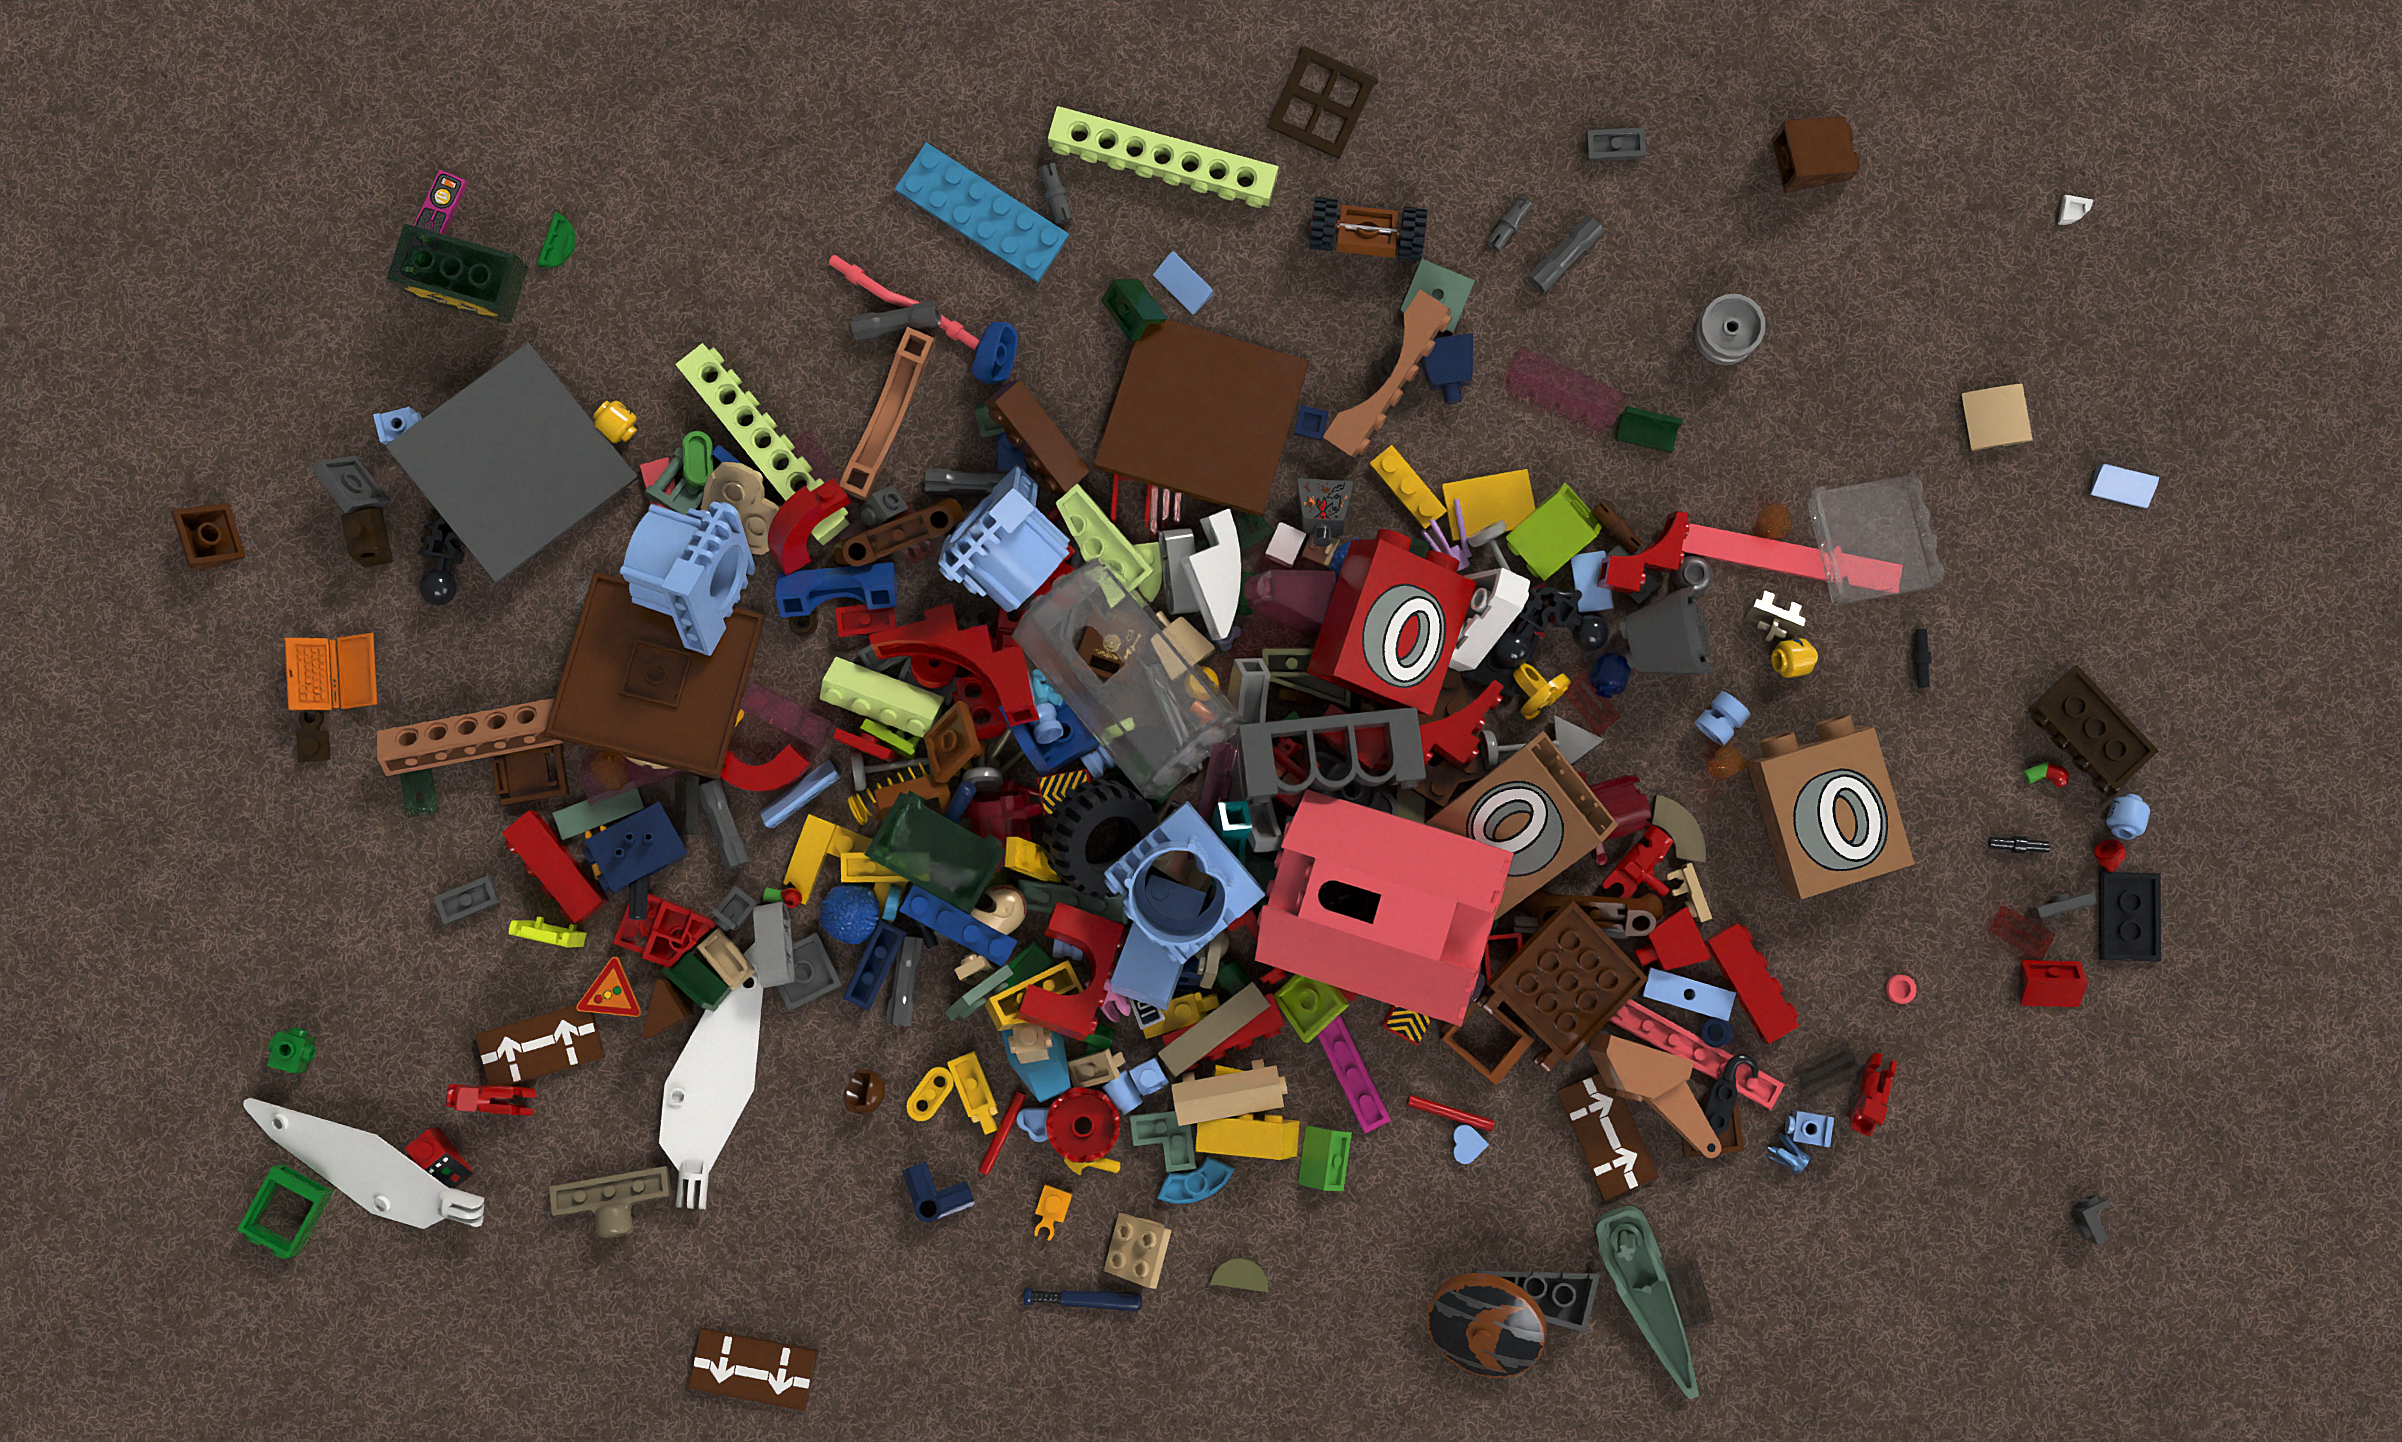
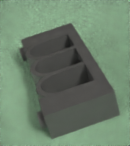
(1401, 740)

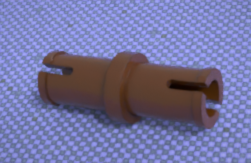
(1616, 527)

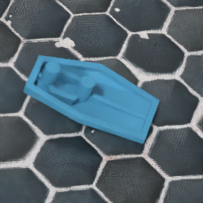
(1042, 1077)

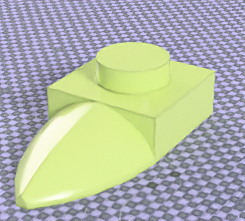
(1152, 584)

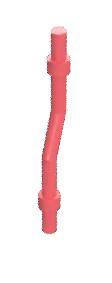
(857, 276)

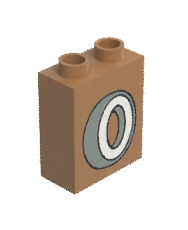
(1829, 807)
(1534, 809)

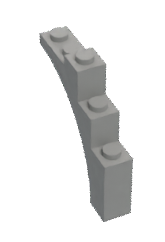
(1249, 696)

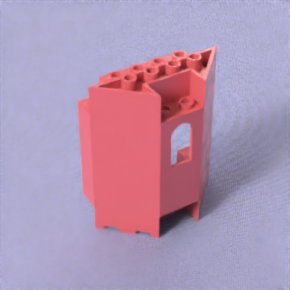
(1430, 917)

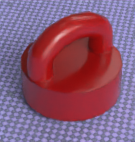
(2110, 854)

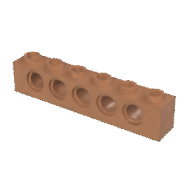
(464, 737)

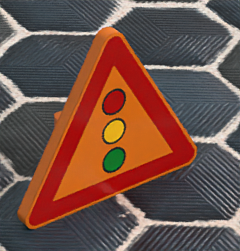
(611, 993)

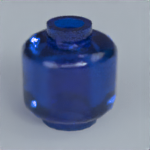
(1610, 675)

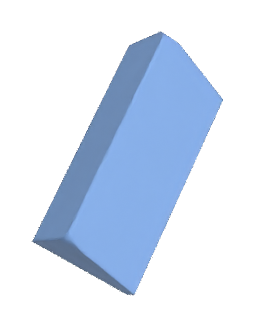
(1183, 283)
(2123, 485)
(1586, 574)

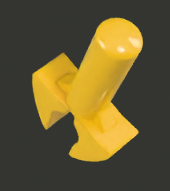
(1103, 1163)

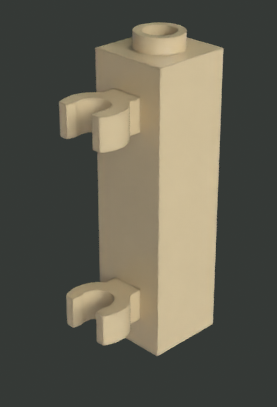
(1228, 1094)

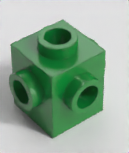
(291, 1050)

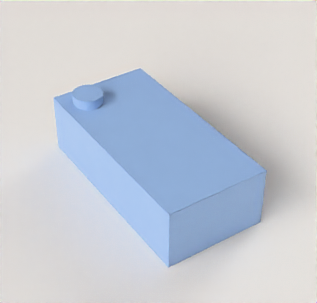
(1143, 967)

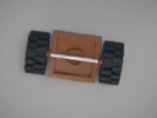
(1368, 230)

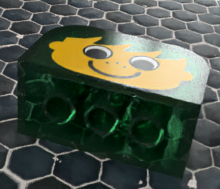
(457, 273)

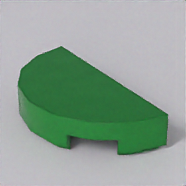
(558, 243)

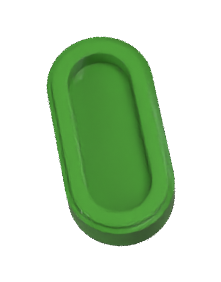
(697, 459)

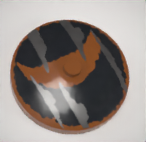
(1486, 1325)

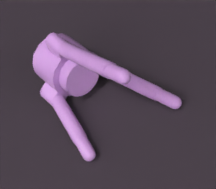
(1455, 551)

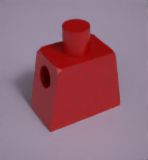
(1673, 942)

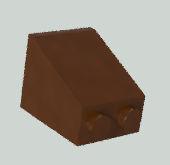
(1814, 152)

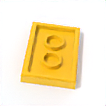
(1488, 500)

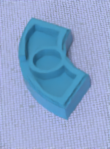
(1196, 1184)

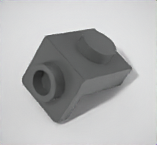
(882, 507)
(734, 910)
(2089, 1223)

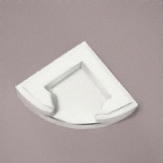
(2073, 209)

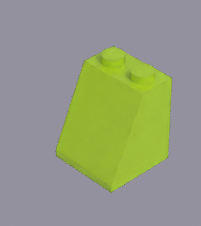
(1554, 532)

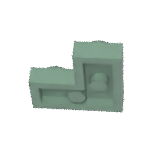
(975, 997)
(1164, 1128)

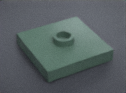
(1443, 285)

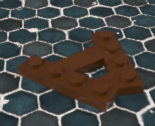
(1445, 777)

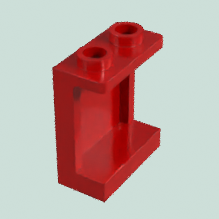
(1250, 921)

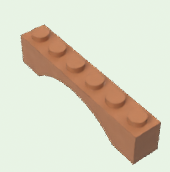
(1422, 323)
(888, 415)

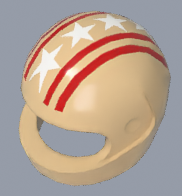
(1007, 909)

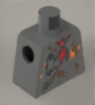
(1323, 507)

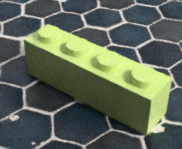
(881, 697)

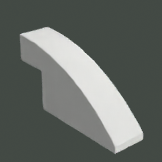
(1216, 574)

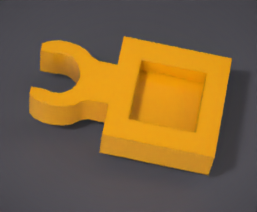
(1053, 1207)

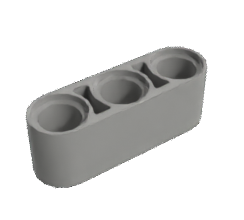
(1178, 592)
(773, 944)

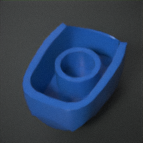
(995, 353)

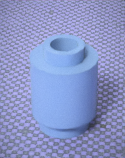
(1123, 1093)

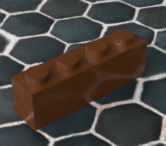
(1036, 437)

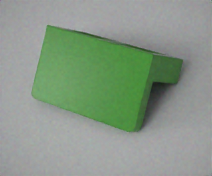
(1324, 1158)

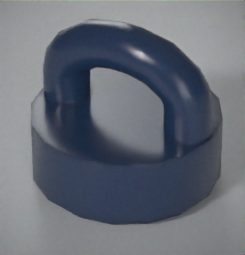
(1717, 1033)

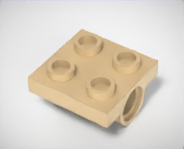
(1137, 1250)

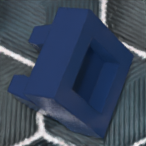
(1311, 423)

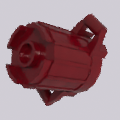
(1623, 803)
(1002, 816)

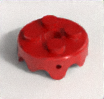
(1078, 1104)

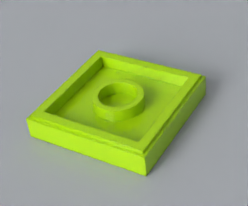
(1309, 1005)

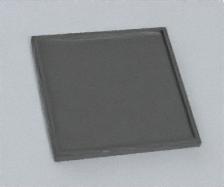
(512, 462)

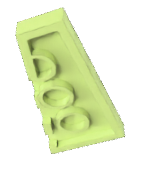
(1100, 537)

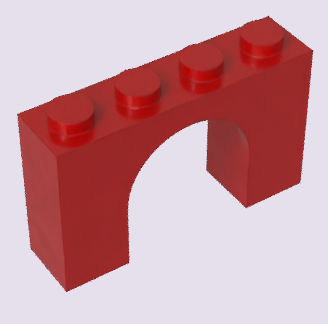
(1098, 941)

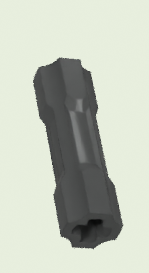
(1578, 241)
(874, 325)
(961, 482)
(721, 820)
(901, 1002)

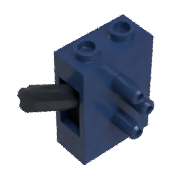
(634, 852)

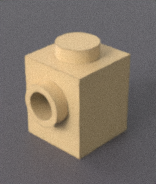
(1030, 1042)

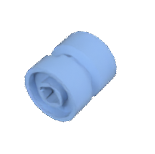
(1722, 718)

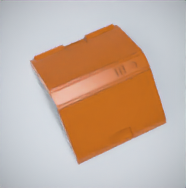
(310, 672)

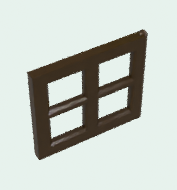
(1321, 102)

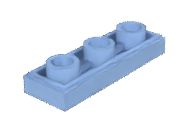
(1704, 1000)

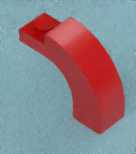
(797, 519)
(775, 775)

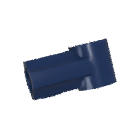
(947, 1200)

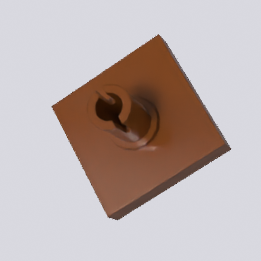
(952, 742)

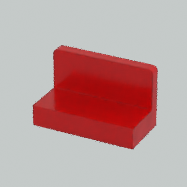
(2052, 983)

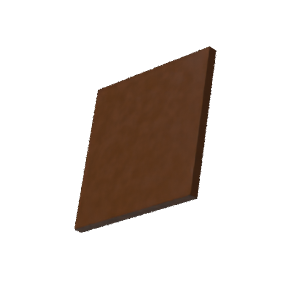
(1202, 415)
(644, 693)

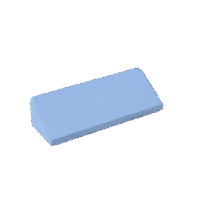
(800, 794)

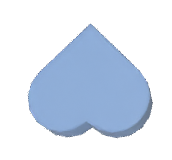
(1034, 1122)
(1468, 1144)

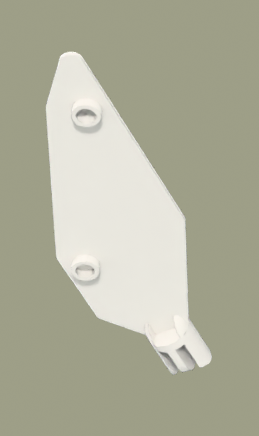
(711, 1086)
(367, 1168)

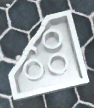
(1493, 607)

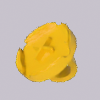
(1538, 689)

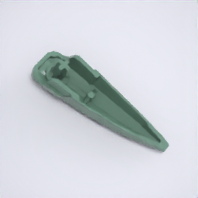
(1641, 1282)

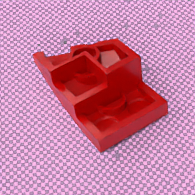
(668, 930)

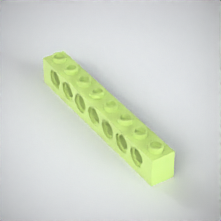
(1069, 122)
(696, 368)

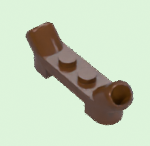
(898, 533)
(1632, 915)

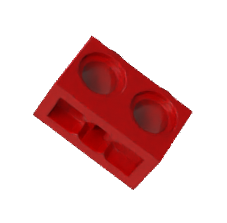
(982, 706)

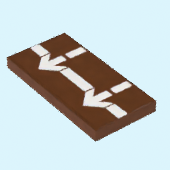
(539, 1046)
(1607, 1136)
(753, 1369)

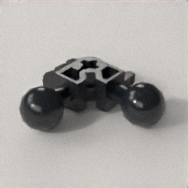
(438, 585)
(1588, 631)

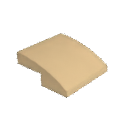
(1997, 417)

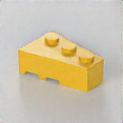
(1005, 1005)
(1249, 1136)

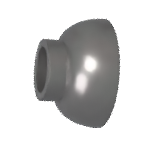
(1693, 572)

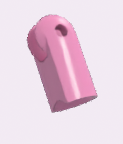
(1121, 1002)

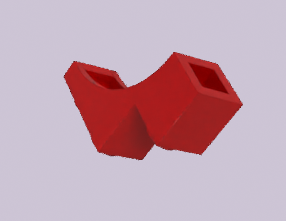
(1665, 555)

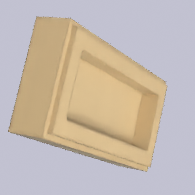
(726, 959)

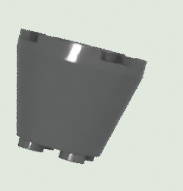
(1668, 636)

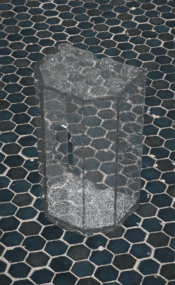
(1156, 710)

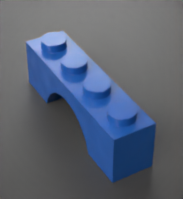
(804, 590)
(956, 924)

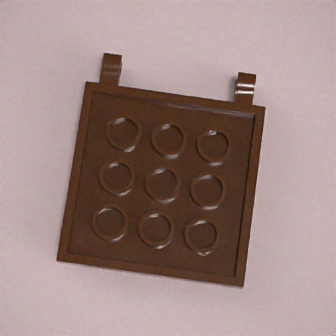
(1564, 983)

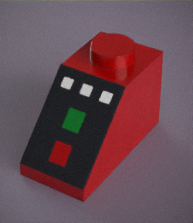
(439, 1158)

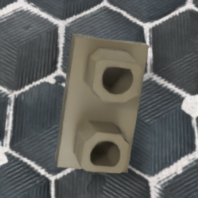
(1774, 619)

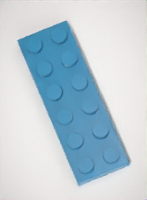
(982, 212)

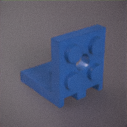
(1056, 754)

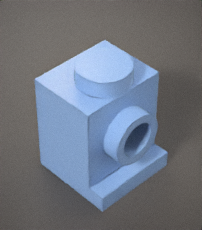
(386, 423)
(1149, 1076)
(1822, 1131)

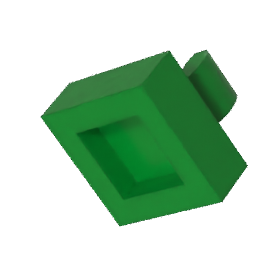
(1101, 1038)

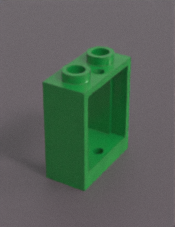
(298, 1183)

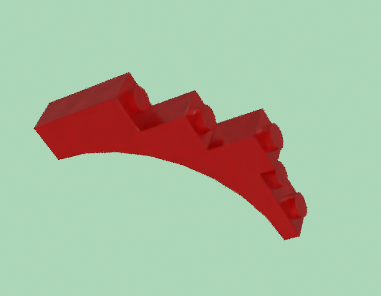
(971, 648)
(1447, 737)

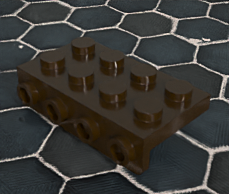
(2092, 731)

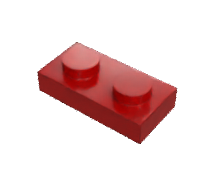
(860, 621)

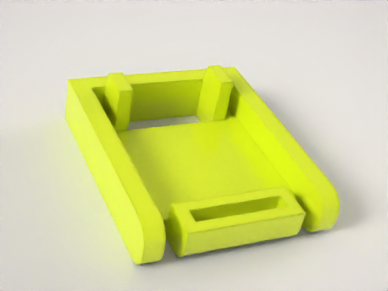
(547, 933)

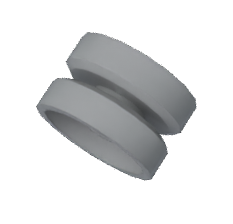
(1727, 312)

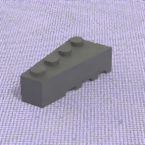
(1562, 1297)

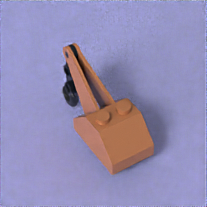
(1661, 1082)

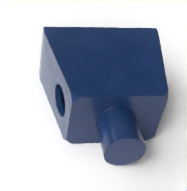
(1449, 366)

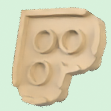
(744, 490)

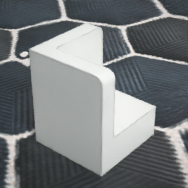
(1285, 545)

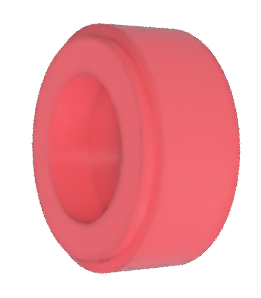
(1900, 989)

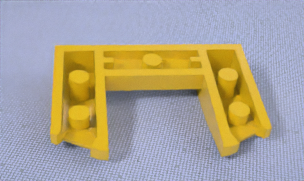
(814, 843)

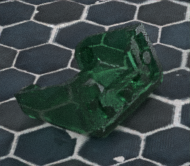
(935, 852)

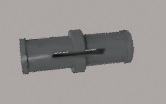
(1055, 193)
(1509, 224)

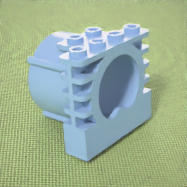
(1004, 544)
(690, 569)
(1234, 884)

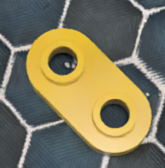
(930, 1093)

